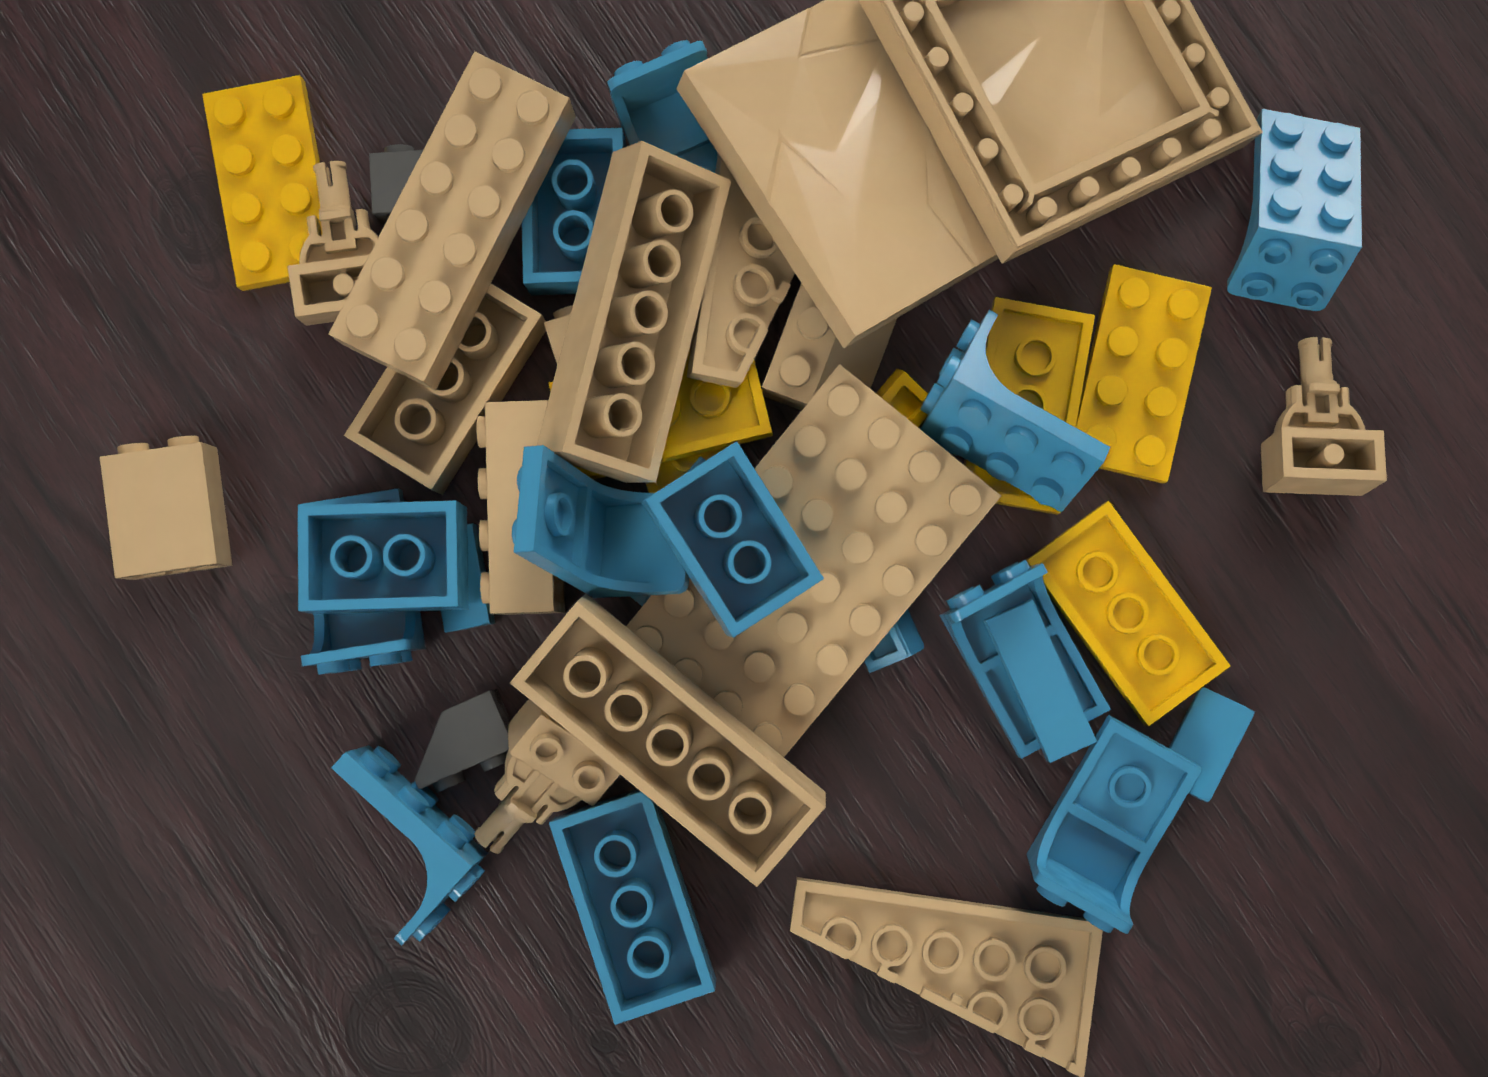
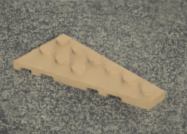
(740, 293)
(987, 963)

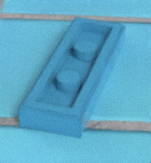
(1040, 681)

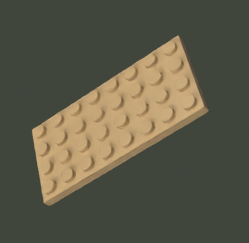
(879, 521)

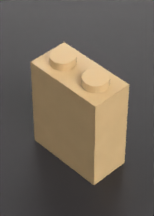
(165, 509)

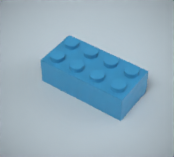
(633, 905)

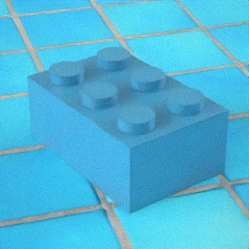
(565, 211)
(732, 540)
(382, 557)

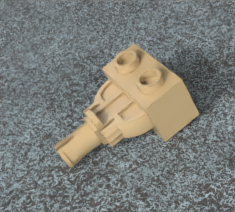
(334, 259)
(1320, 436)
(542, 775)

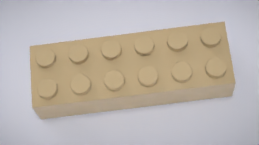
(454, 221)
(634, 314)
(670, 740)

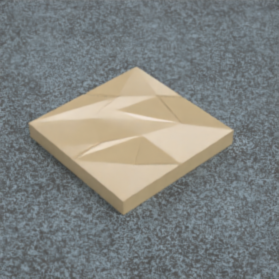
(1063, 103)
(838, 166)

